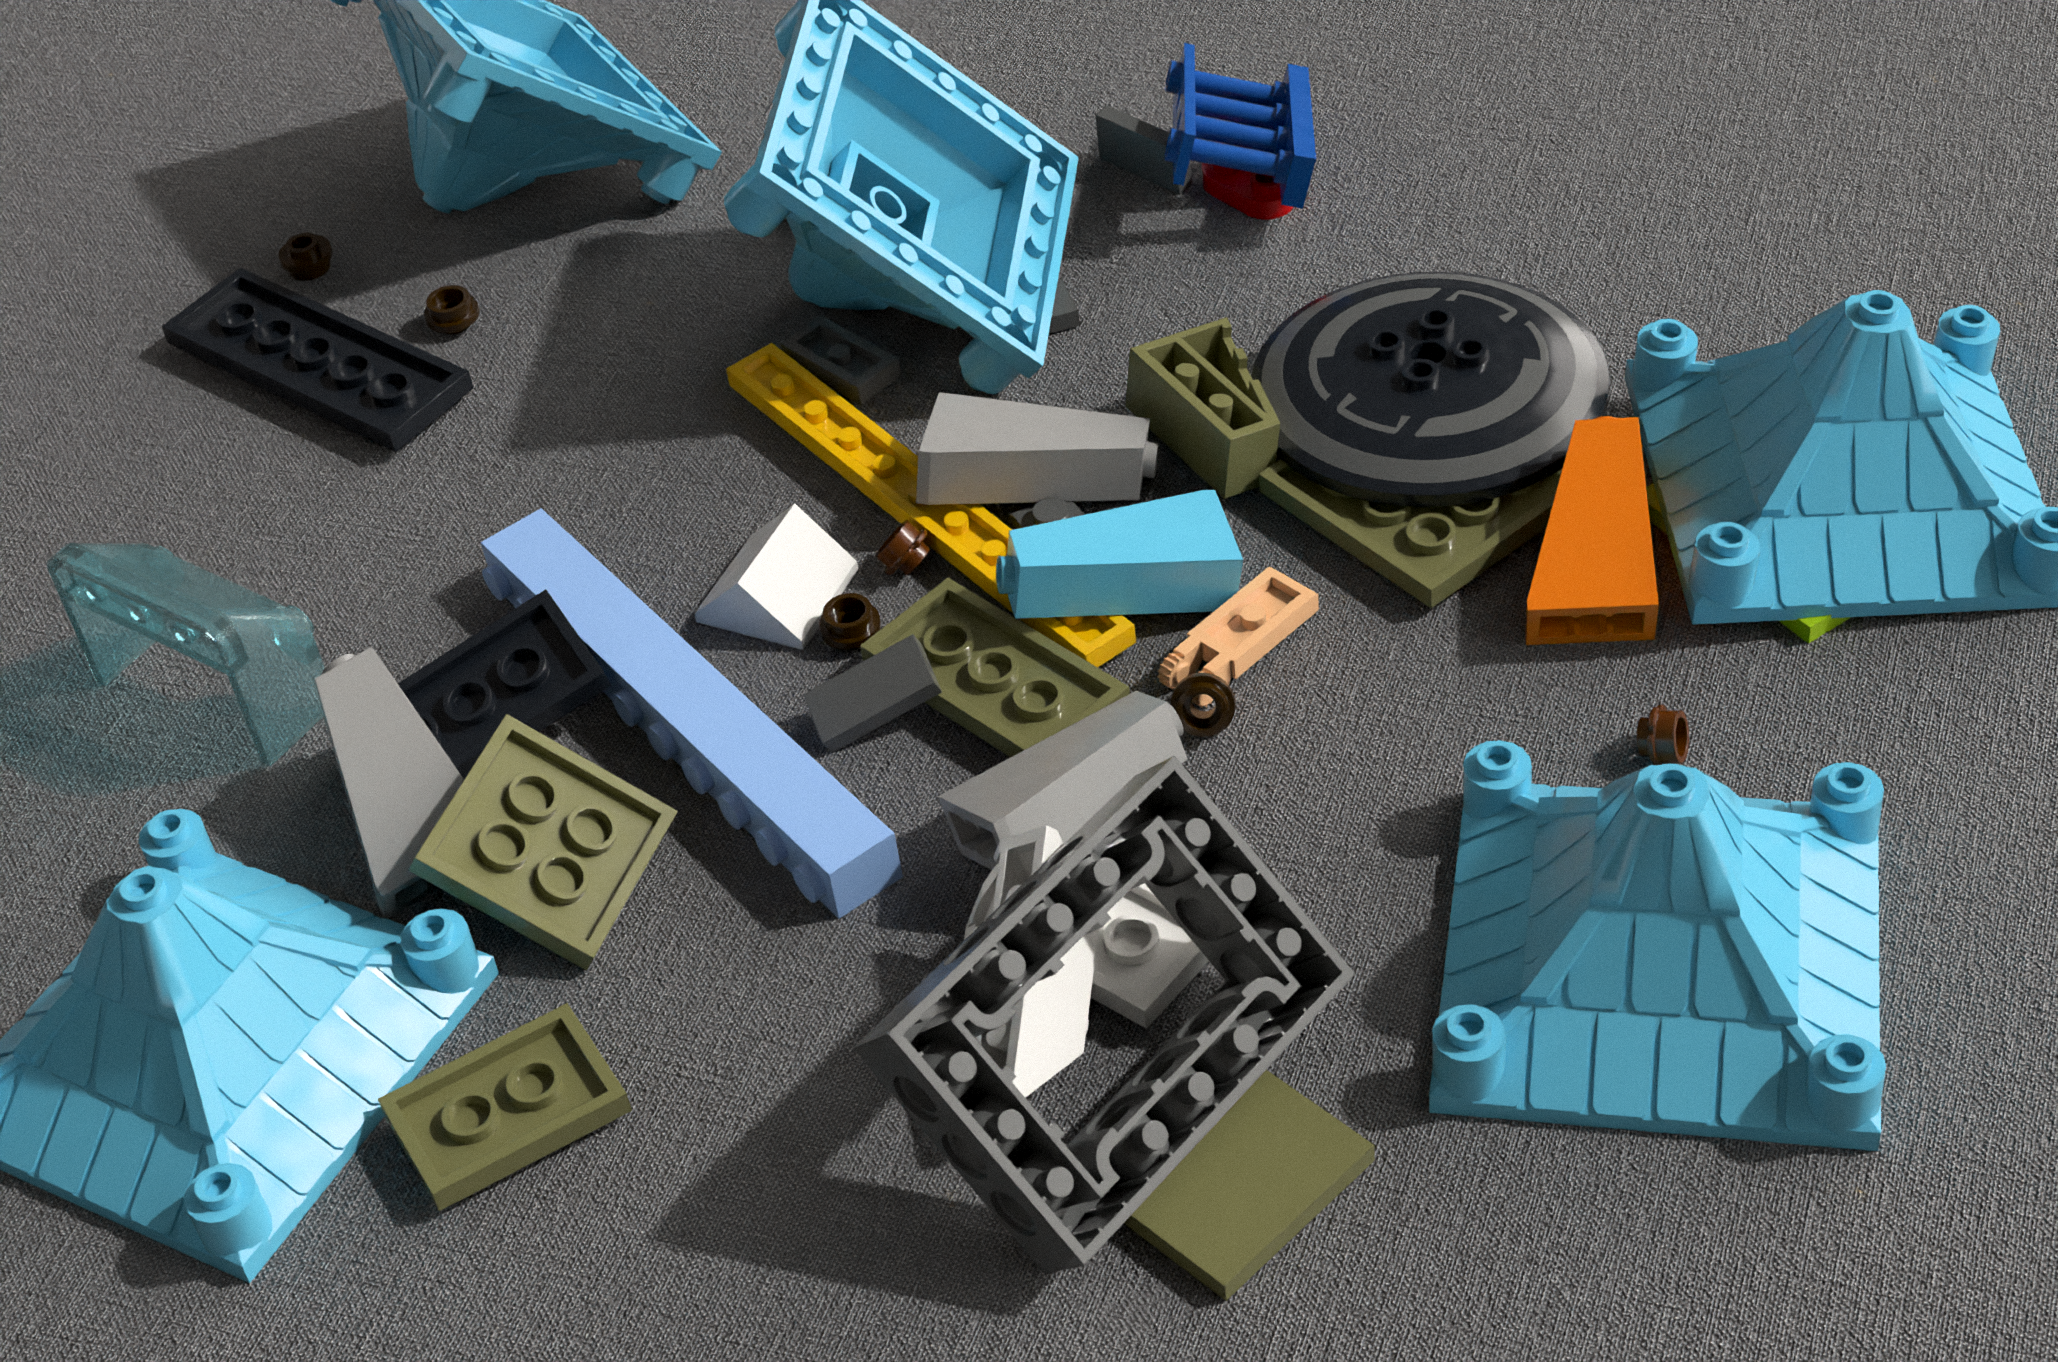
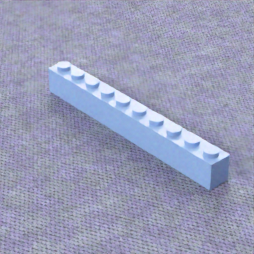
(702, 720)

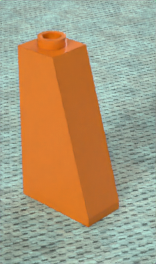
(1597, 548)

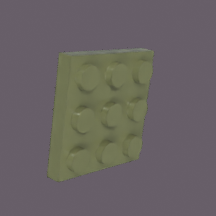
(544, 841)

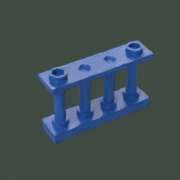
(1280, 107)

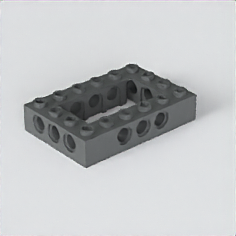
(1276, 976)

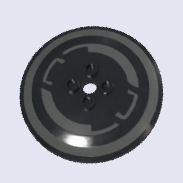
(1394, 428)

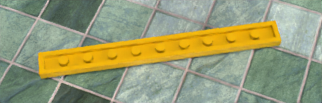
(888, 475)

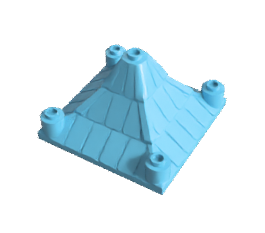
(525, 96)
(909, 188)
(1843, 470)
(1664, 956)
(223, 1047)

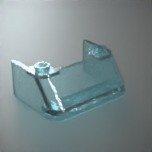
(141, 594)

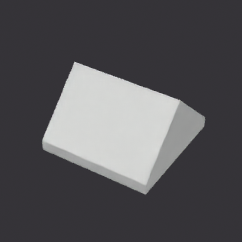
(780, 582)

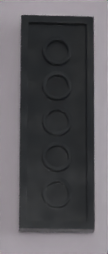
(318, 358)

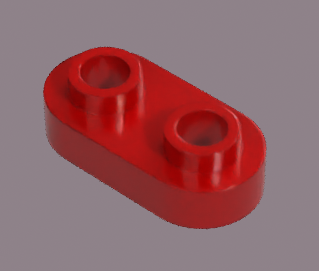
(1245, 191)

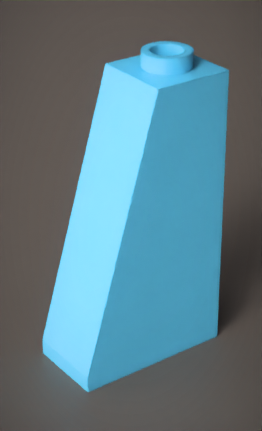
(1124, 561)

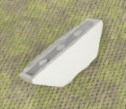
(1054, 1013)

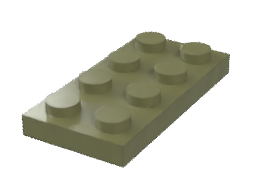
(996, 670)

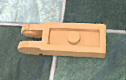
(1241, 630)

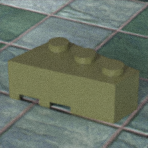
(1205, 405)

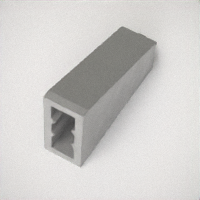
(1030, 452)
(389, 770)
(1063, 776)

